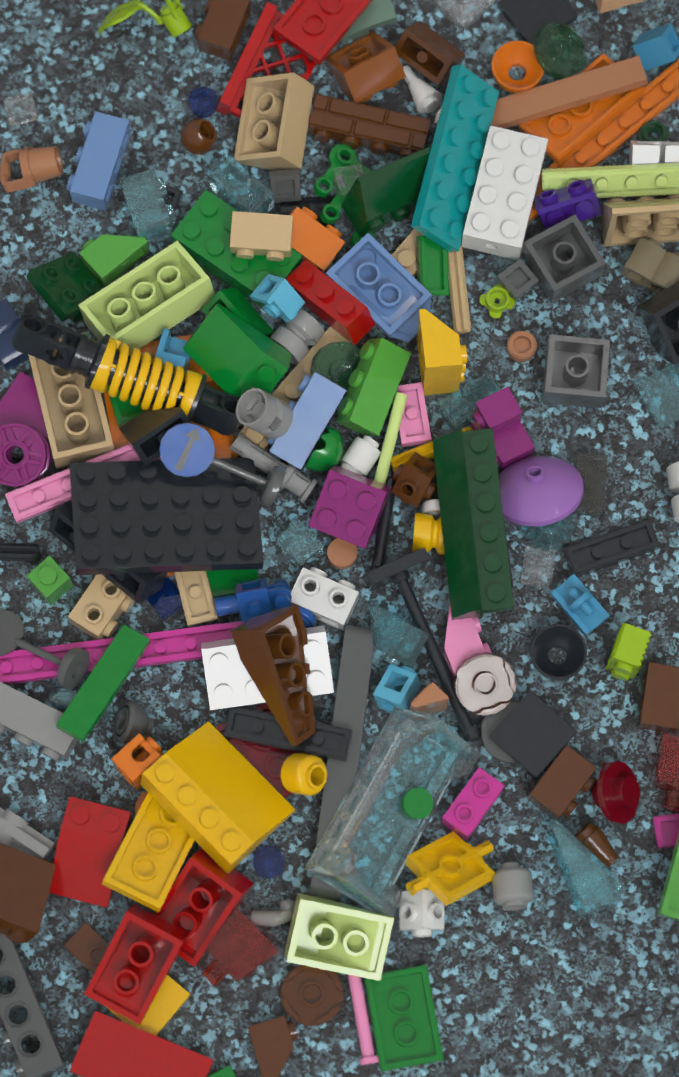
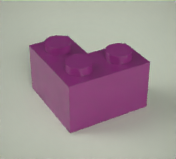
(504, 416)

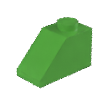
(112, 255)

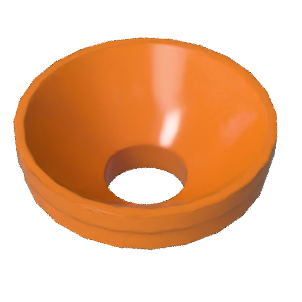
(520, 55)

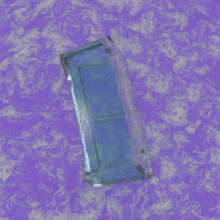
(369, 833)

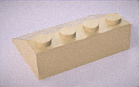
(646, 218)

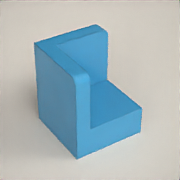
(657, 46)
(172, 350)

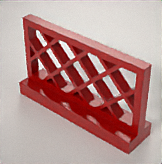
(250, 57)

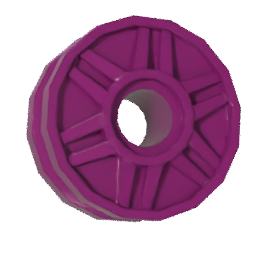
(36, 455)

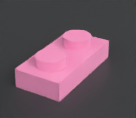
(414, 423)

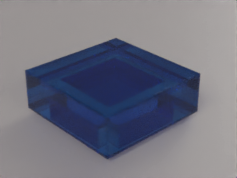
(166, 600)

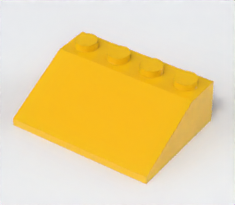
(216, 796)

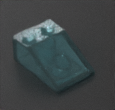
(586, 877)

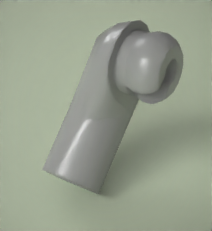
(273, 917)

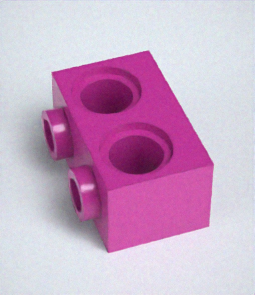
(472, 804)

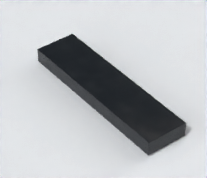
(264, 730)

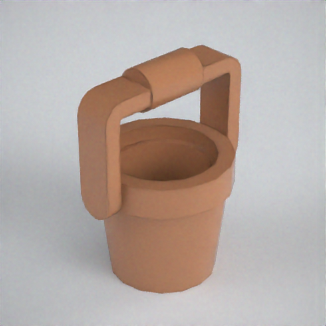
(36, 167)

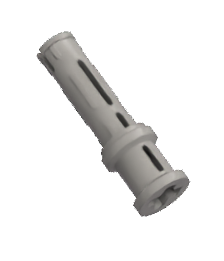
(263, 460)

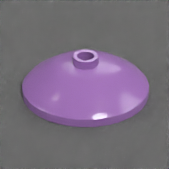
(540, 490)

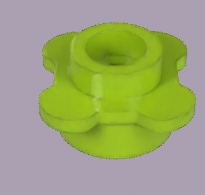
(501, 294)

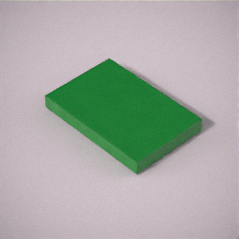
(404, 1018)

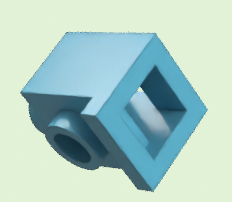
(278, 298)
(394, 680)

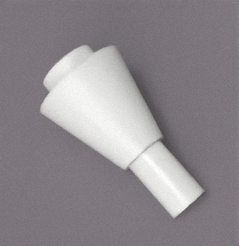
(424, 96)

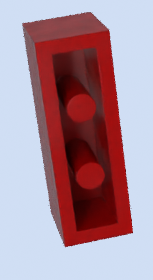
(331, 302)

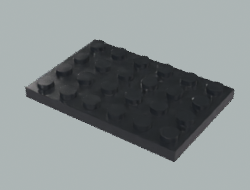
(159, 522)

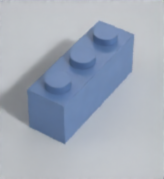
(99, 160)
(310, 418)

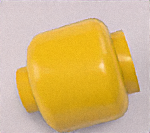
(303, 774)

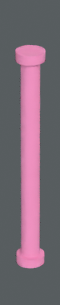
(362, 1021)

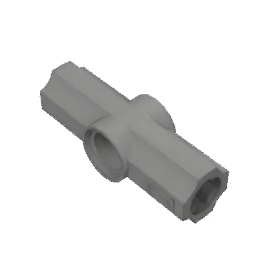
(20, 836)

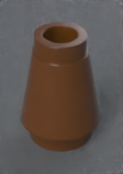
(597, 843)

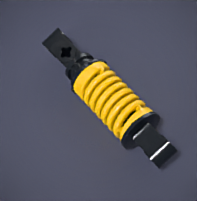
(133, 374)

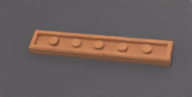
(569, 92)

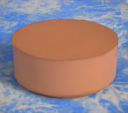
(521, 346)
(342, 554)

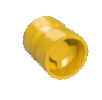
(427, 533)

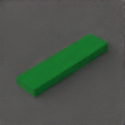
(103, 683)

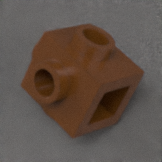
(415, 480)

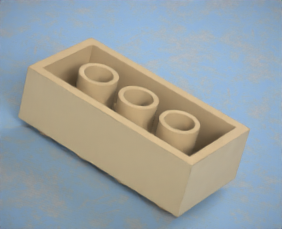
(71, 414)

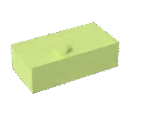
(149, 298)

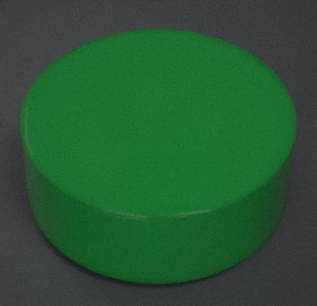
(416, 803)

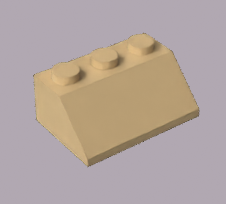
(274, 122)

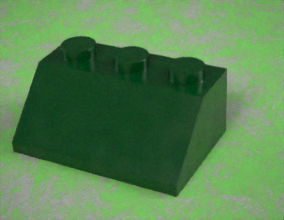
(386, 193)

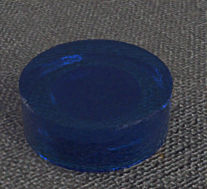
(203, 102)
(268, 863)

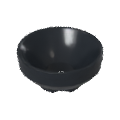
(564, 638)

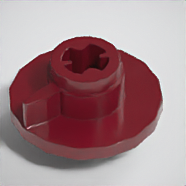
(616, 792)

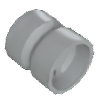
(298, 334)
(264, 413)

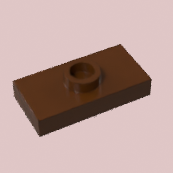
(87, 947)

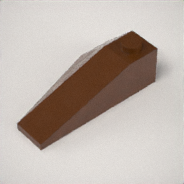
(275, 660)

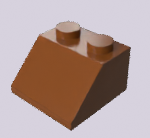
(365, 67)

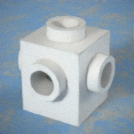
(421, 913)

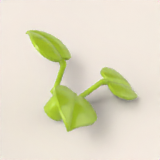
(171, 15)

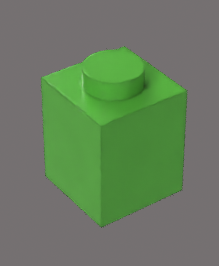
(50, 580)

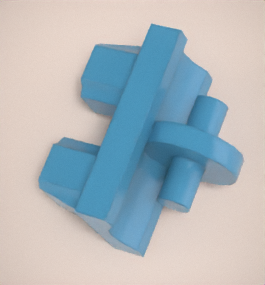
(579, 605)

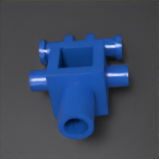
(254, 598)

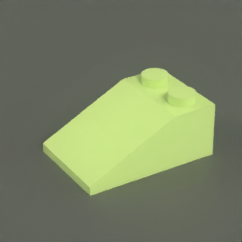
(338, 937)

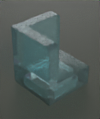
(299, 543)

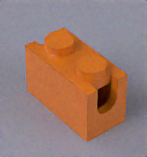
(313, 240)
(136, 759)

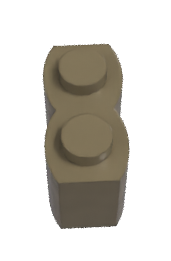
(652, 265)

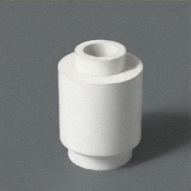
(361, 455)

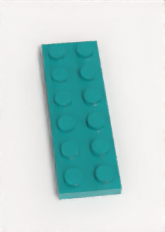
(455, 158)

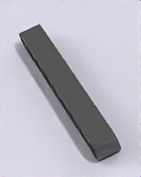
(349, 714)

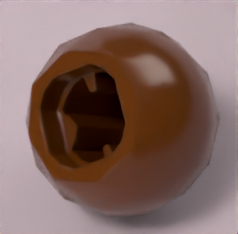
(198, 136)

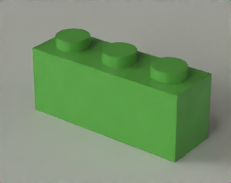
(372, 386)

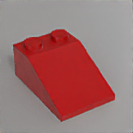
(86, 850)
(202, 902)
(136, 963)

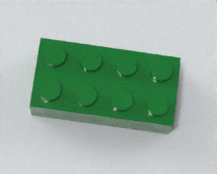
(206, 238)

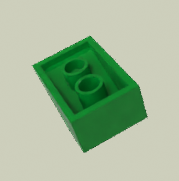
(236, 353)

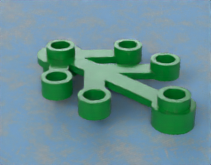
(336, 161)

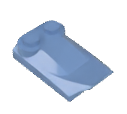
(383, 287)

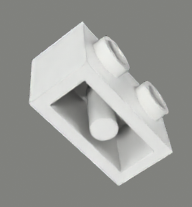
(325, 598)

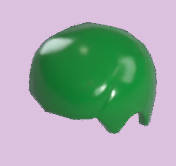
(328, 451)

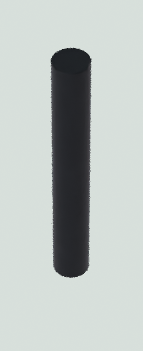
(383, 529)

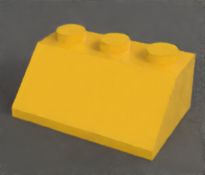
(440, 355)

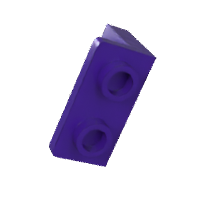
(576, 199)

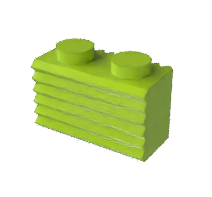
(628, 652)

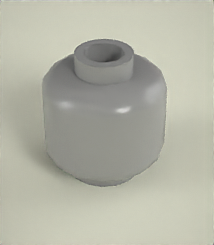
(512, 887)

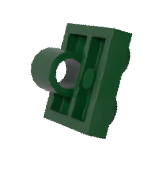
(64, 285)

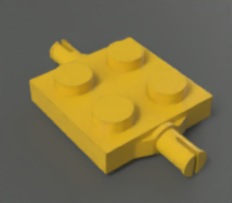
(449, 868)

